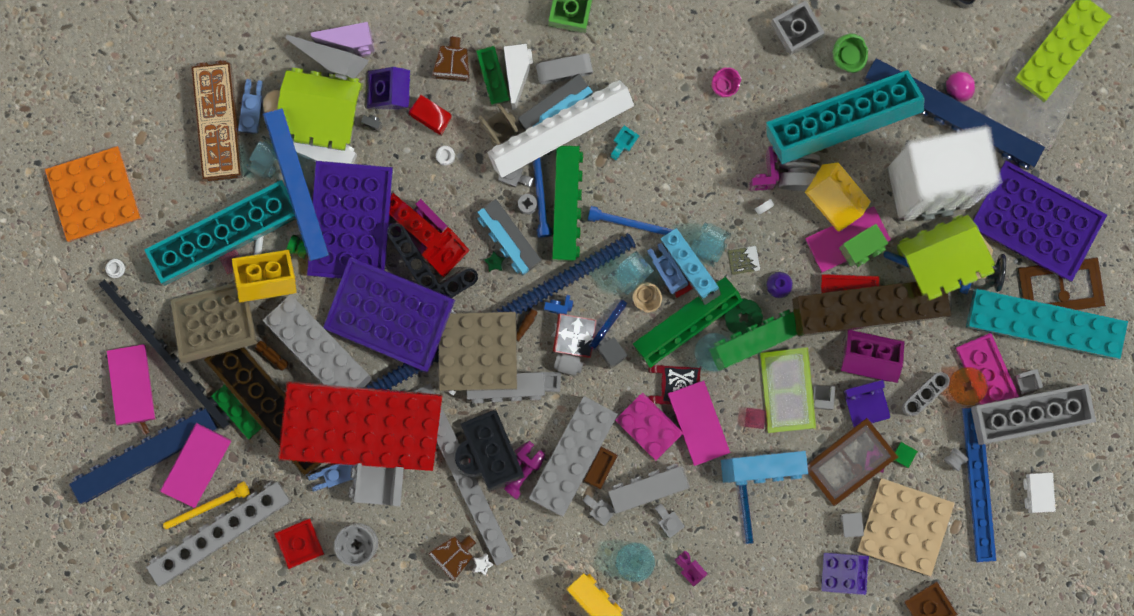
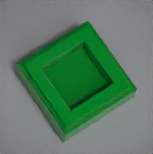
(905, 454)

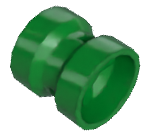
(297, 246)

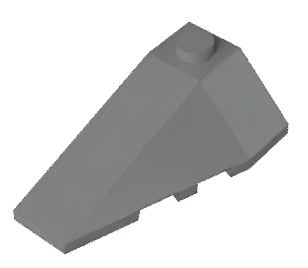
(335, 60)

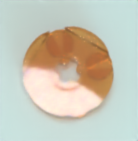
(965, 375)

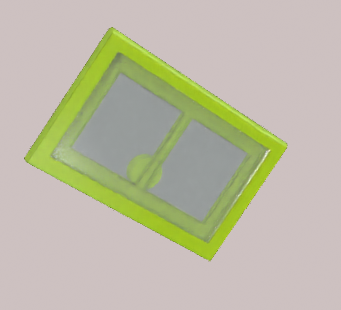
(788, 390)

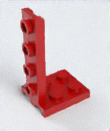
(443, 249)

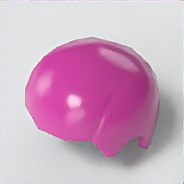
(726, 82)
(960, 86)

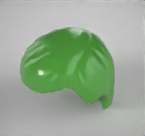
(850, 53)

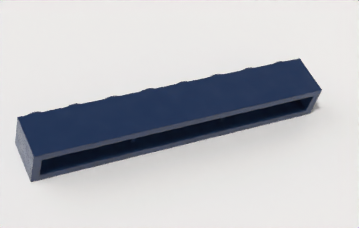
(139, 458)

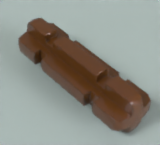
(271, 355)

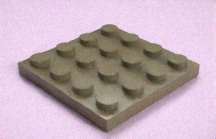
(212, 323)
(478, 352)

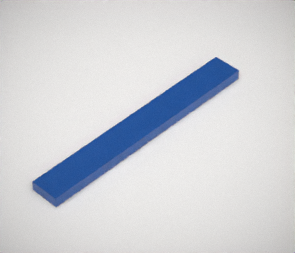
(295, 184)
(979, 492)

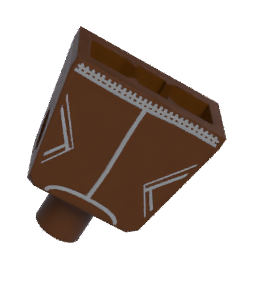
(452, 62)
(453, 555)

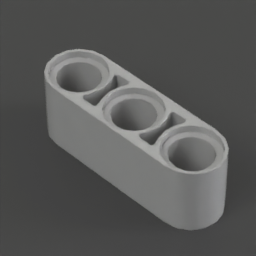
(564, 68)
(934, 390)

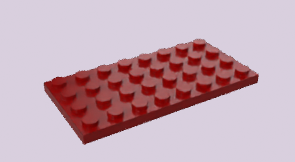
(360, 426)

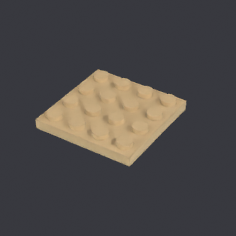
(905, 527)

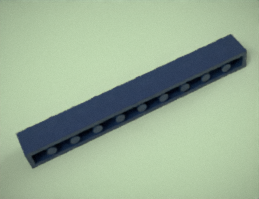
(963, 118)

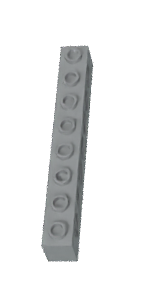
(157, 564)

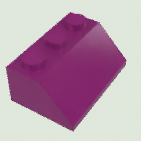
(873, 356)

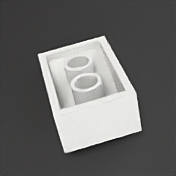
(517, 65)

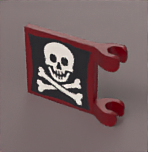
(673, 379)

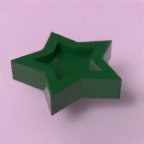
(494, 262)

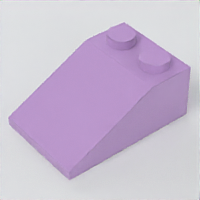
(349, 38)

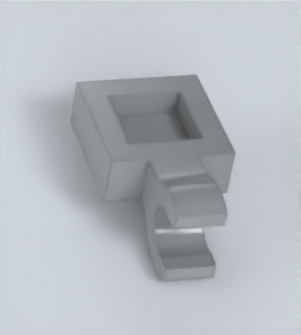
(516, 177)
(600, 511)
(670, 522)

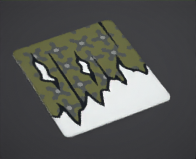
(744, 260)

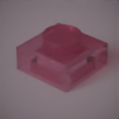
(226, 260)
(754, 418)

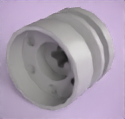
(799, 173)
(351, 554)

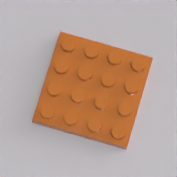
(93, 194)

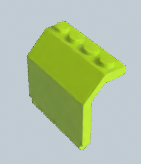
(319, 107)
(947, 256)

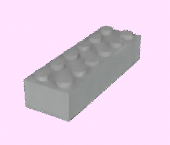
(314, 346)
(1033, 414)
(573, 456)

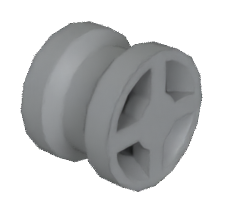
(530, 207)
(956, 459)

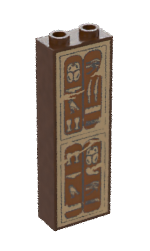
(217, 121)

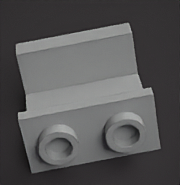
(376, 485)

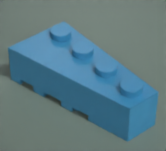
(764, 466)

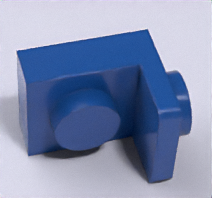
(556, 307)

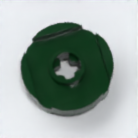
(746, 306)

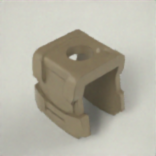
(504, 118)

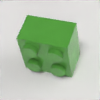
(570, 14)
(863, 245)

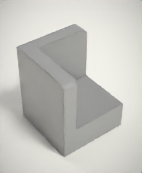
(1028, 381)
(823, 397)
(852, 524)

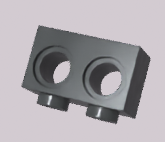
(611, 351)

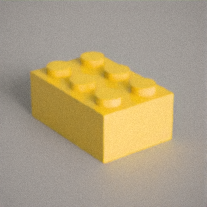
(264, 275)

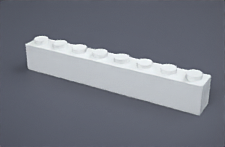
(560, 128)

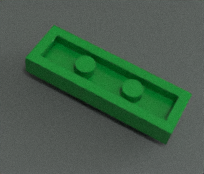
(492, 75)
(237, 412)

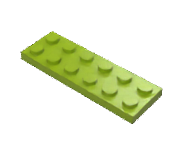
(1062, 48)

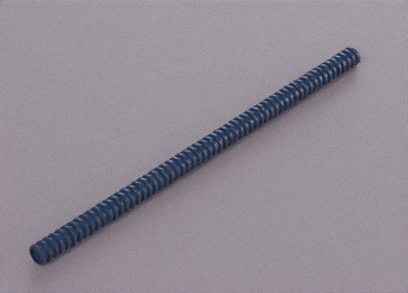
(526, 301)

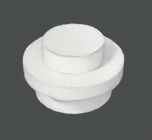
(115, 268)

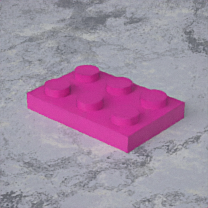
(649, 426)

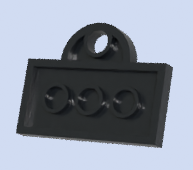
(489, 452)

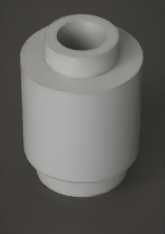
(568, 364)

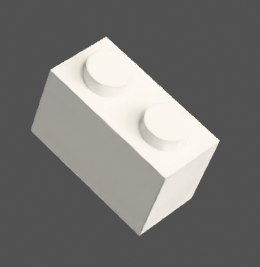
(1039, 492)

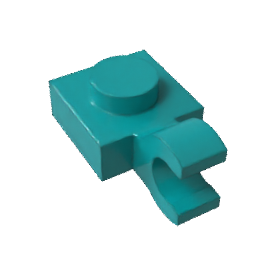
(625, 141)

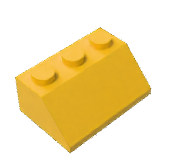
(837, 196)
(593, 599)

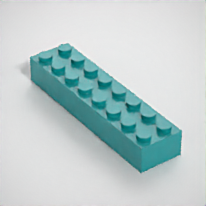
(845, 117)
(221, 233)
(1046, 324)

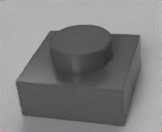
(371, 122)

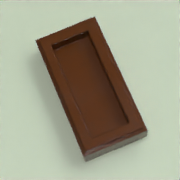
(600, 467)

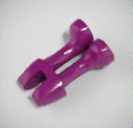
(530, 465)

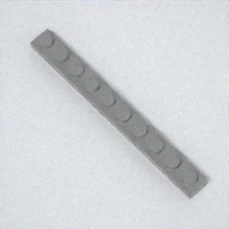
(471, 490)

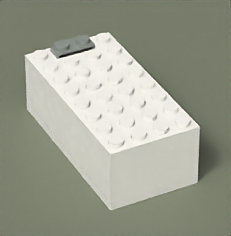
(943, 174)

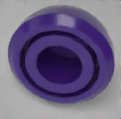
(779, 284)

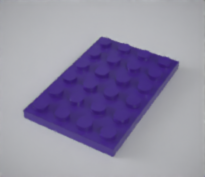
(352, 215)
(1039, 221)
(389, 314)

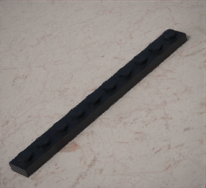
(161, 348)

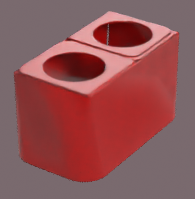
(430, 115)

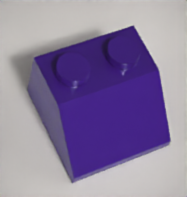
(388, 88)

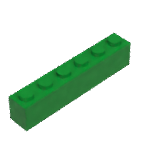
(566, 204)
(686, 324)
(754, 341)

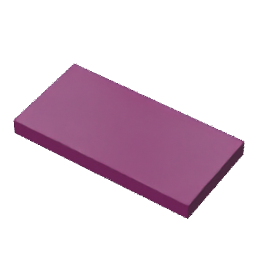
(826, 243)
(985, 356)
(131, 385)
(698, 423)
(195, 465)

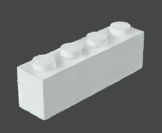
(319, 153)

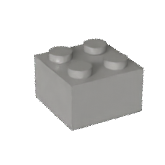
(797, 28)

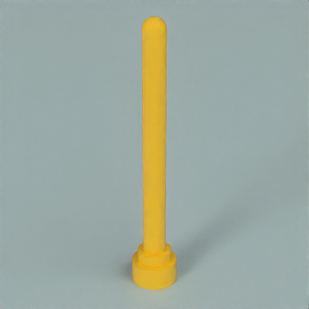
(240, 491)

